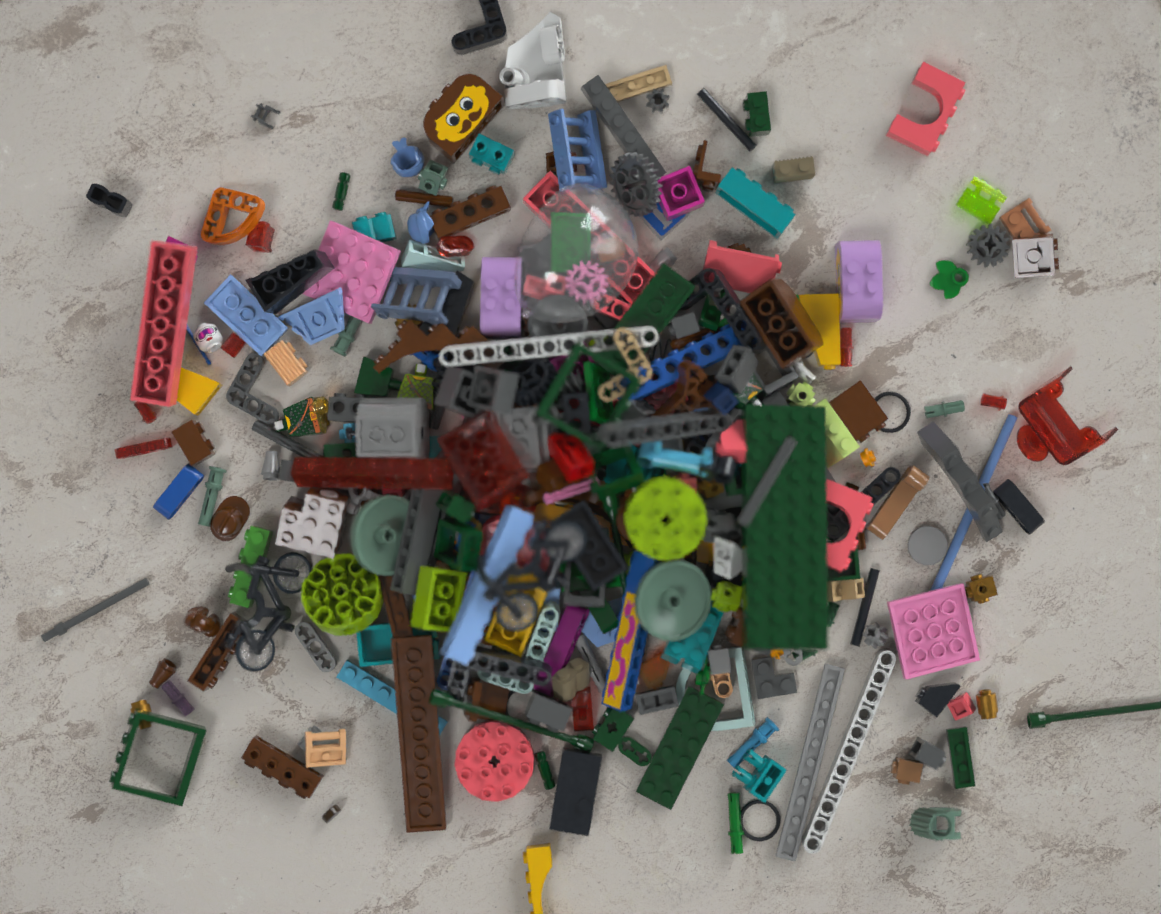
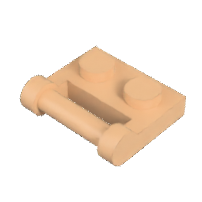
(328, 753)

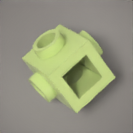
(794, 391)

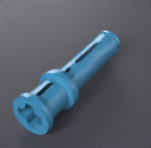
(759, 736)

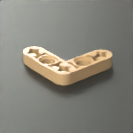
(633, 370)

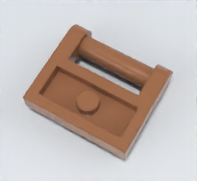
(1018, 225)

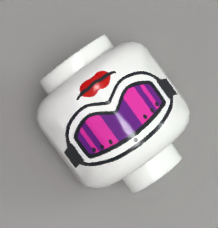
(208, 337)

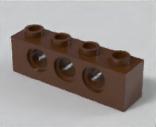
(463, 222)

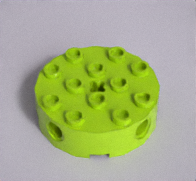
(670, 538)
(341, 595)

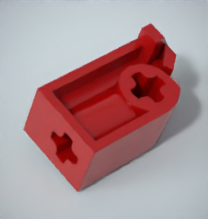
(570, 456)

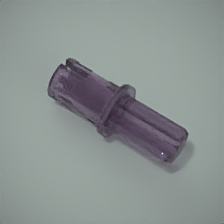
(177, 698)

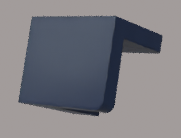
(721, 398)

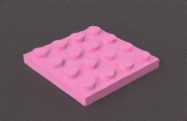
(360, 269)
(933, 631)

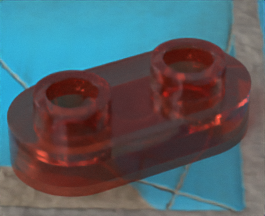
(451, 246)

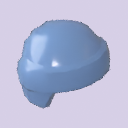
(407, 160)
(420, 225)

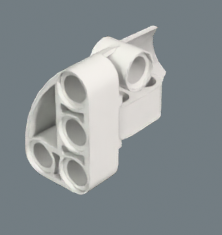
(536, 67)

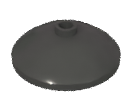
(543, 328)

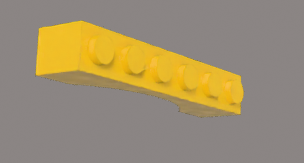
(539, 864)

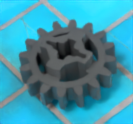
(989, 236)

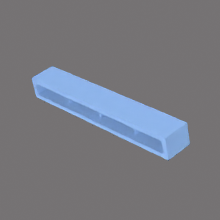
(475, 608)

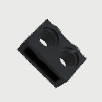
(580, 412)

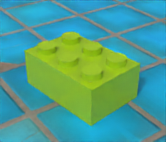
(437, 598)

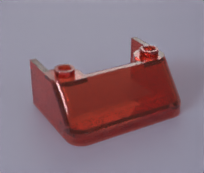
(1055, 426)

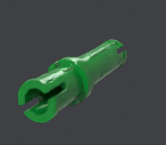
(735, 823)

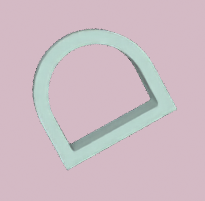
(748, 719)

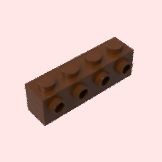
(215, 657)
(282, 767)

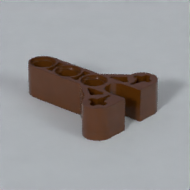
(686, 386)

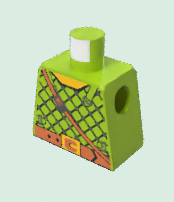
(418, 386)

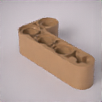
(897, 501)

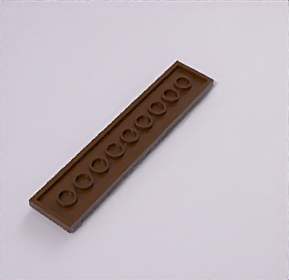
(418, 733)

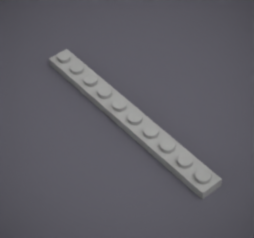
(810, 762)

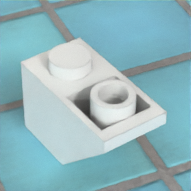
(727, 558)

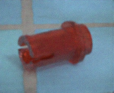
(993, 401)
(146, 412)

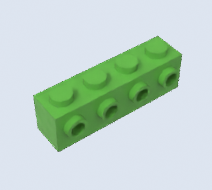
(256, 544)

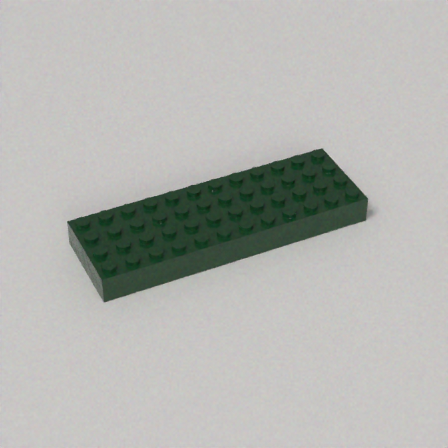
(788, 533)

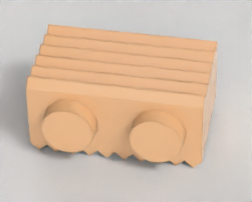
(286, 363)

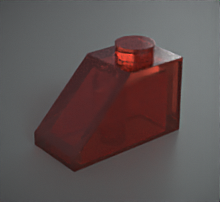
(582, 710)

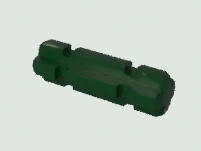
(341, 191)
(544, 770)

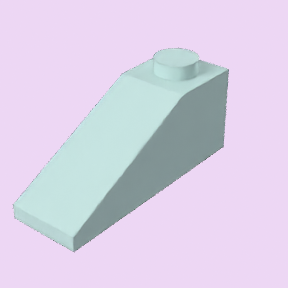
(427, 257)

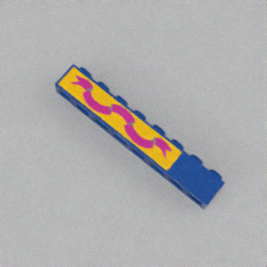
(629, 641)

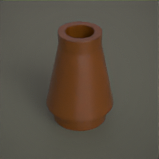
(162, 673)

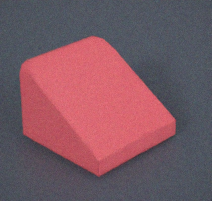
(961, 706)

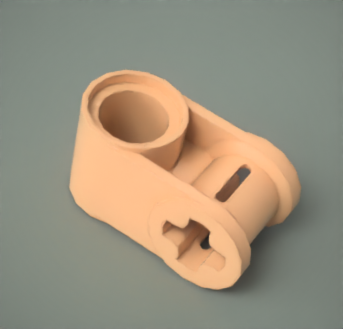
(718, 679)

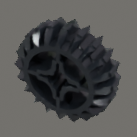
(530, 378)

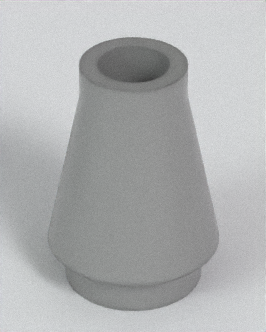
(664, 256)
(271, 466)

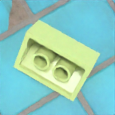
(838, 438)

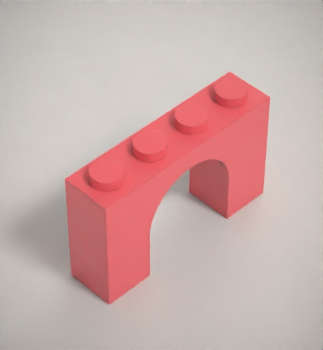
(946, 91)
(855, 507)

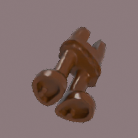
(200, 623)

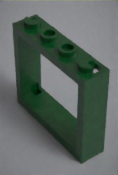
(622, 405)
(187, 772)

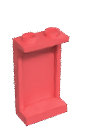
(740, 268)

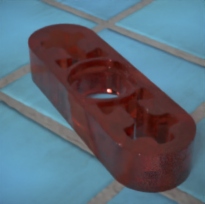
(143, 448)

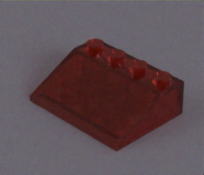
(483, 460)

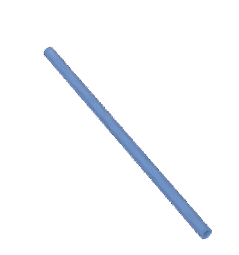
(967, 517)

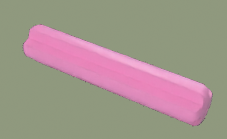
(569, 491)

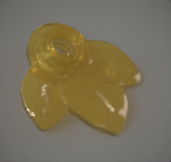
(320, 407)

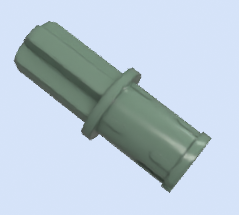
(944, 409)

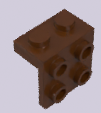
(706, 180)
(485, 696)

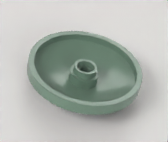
(378, 533)
(672, 600)

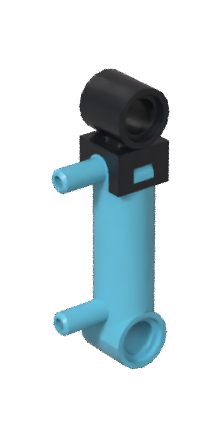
(706, 466)

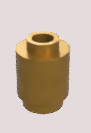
(987, 704)
(143, 705)

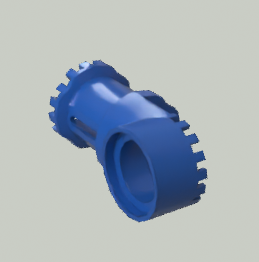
(427, 358)

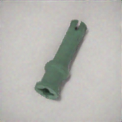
(346, 336)
(213, 487)

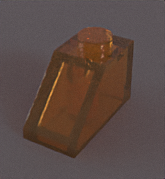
(654, 671)

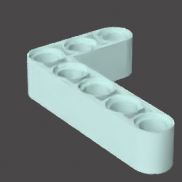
(538, 638)

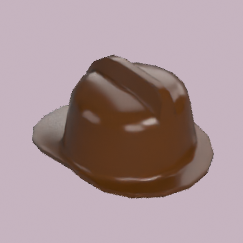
(229, 518)

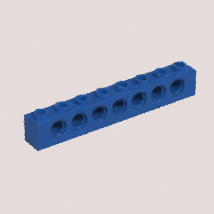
(691, 350)

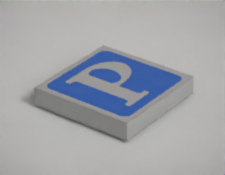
(659, 225)

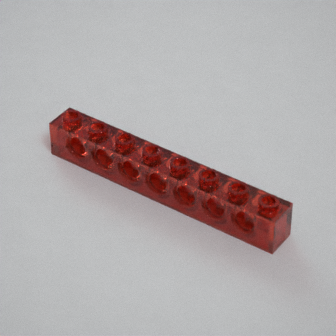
(372, 473)

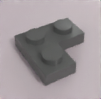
(769, 685)

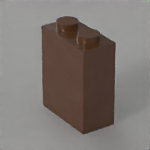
(859, 411)

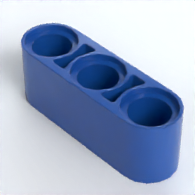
(178, 491)

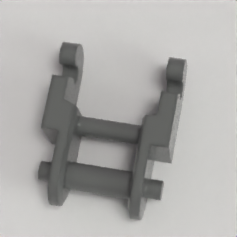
(267, 109)

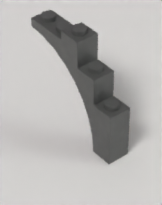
(963, 479)

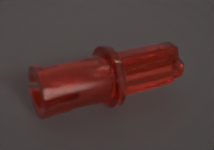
(846, 347)

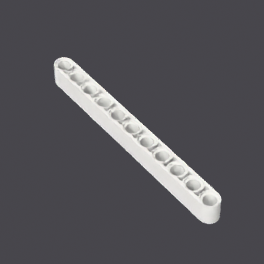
(538, 343)
(841, 758)

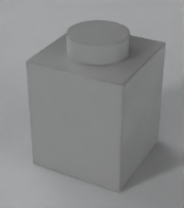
(719, 660)

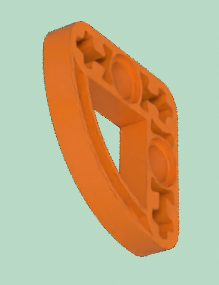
(223, 205)

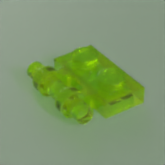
(978, 206)

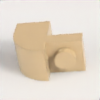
(845, 590)

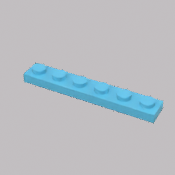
(373, 688)

